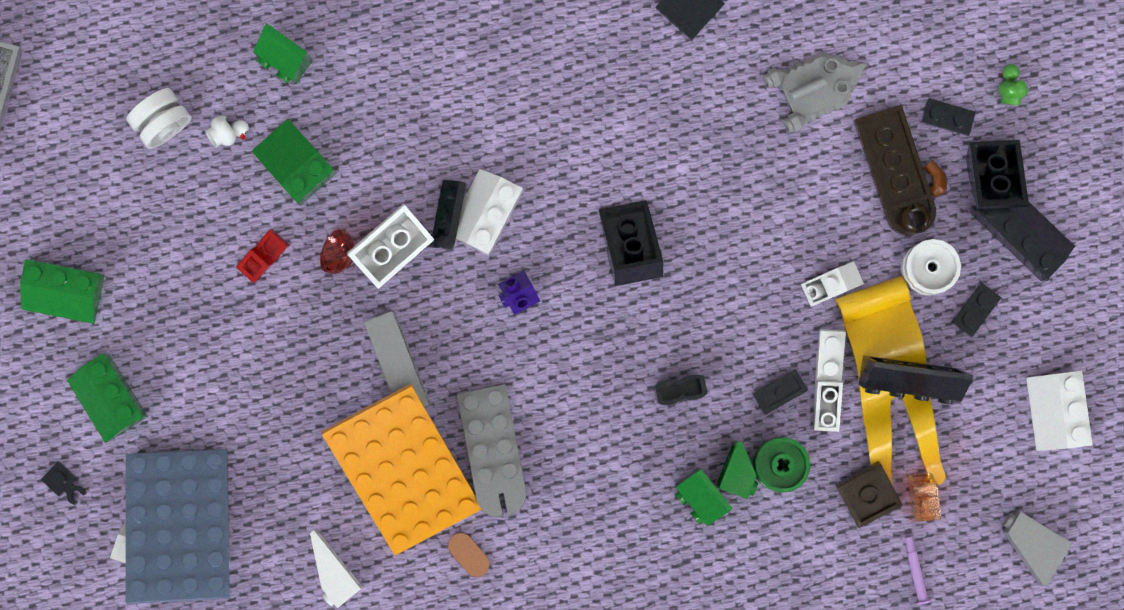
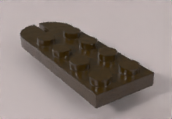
(896, 170)

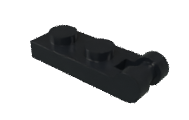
(448, 214)

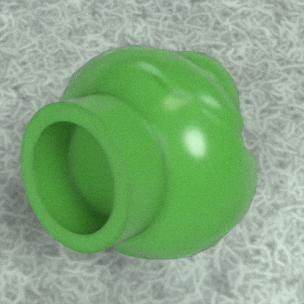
(1009, 89)

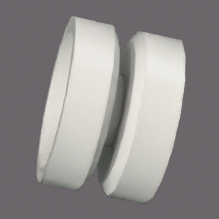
(158, 118)
(945, 264)

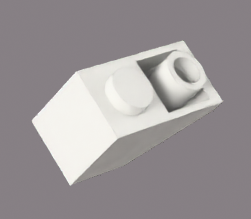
(832, 283)

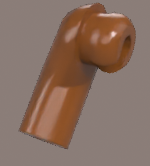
(939, 179)

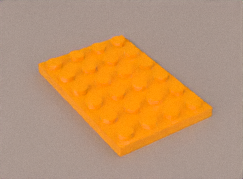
(402, 469)

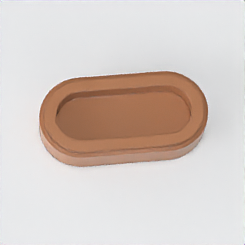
(468, 554)

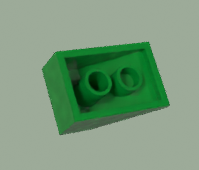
(294, 162)

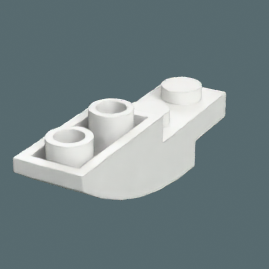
(829, 380)

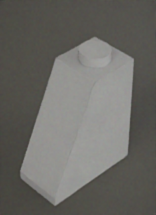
(1036, 545)

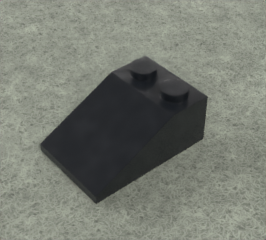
(997, 174)
(631, 243)

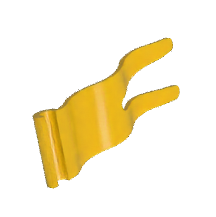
(884, 326)

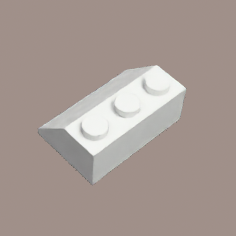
(486, 211)
(390, 246)
(1059, 411)

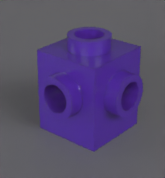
(518, 293)

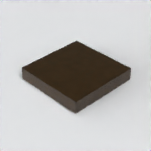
(868, 494)

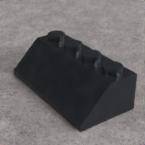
(1027, 237)
(914, 379)

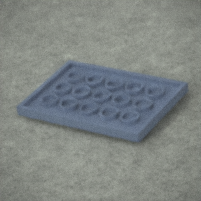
(177, 527)

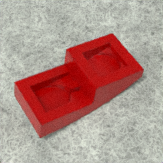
(262, 256)

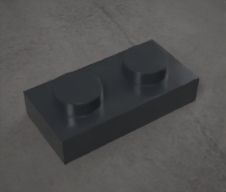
(948, 117)
(976, 309)
(780, 392)

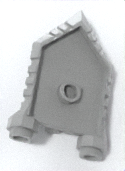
(815, 87)

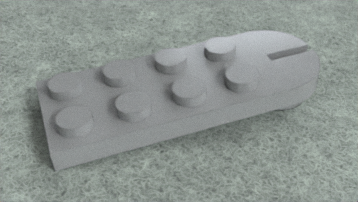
(492, 449)

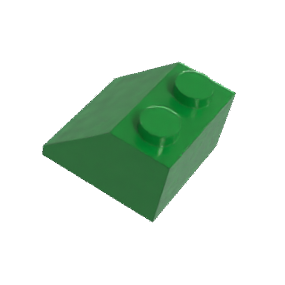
(281, 54)
(738, 473)
(702, 497)

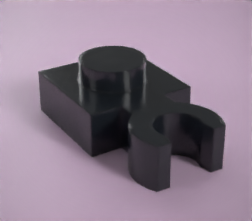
(61, 480)

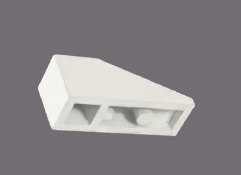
(334, 575)

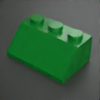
(60, 291)
(106, 397)

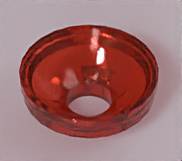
(334, 252)

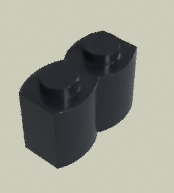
(687, 388)

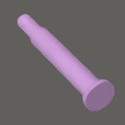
(916, 573)

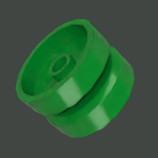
(795, 468)

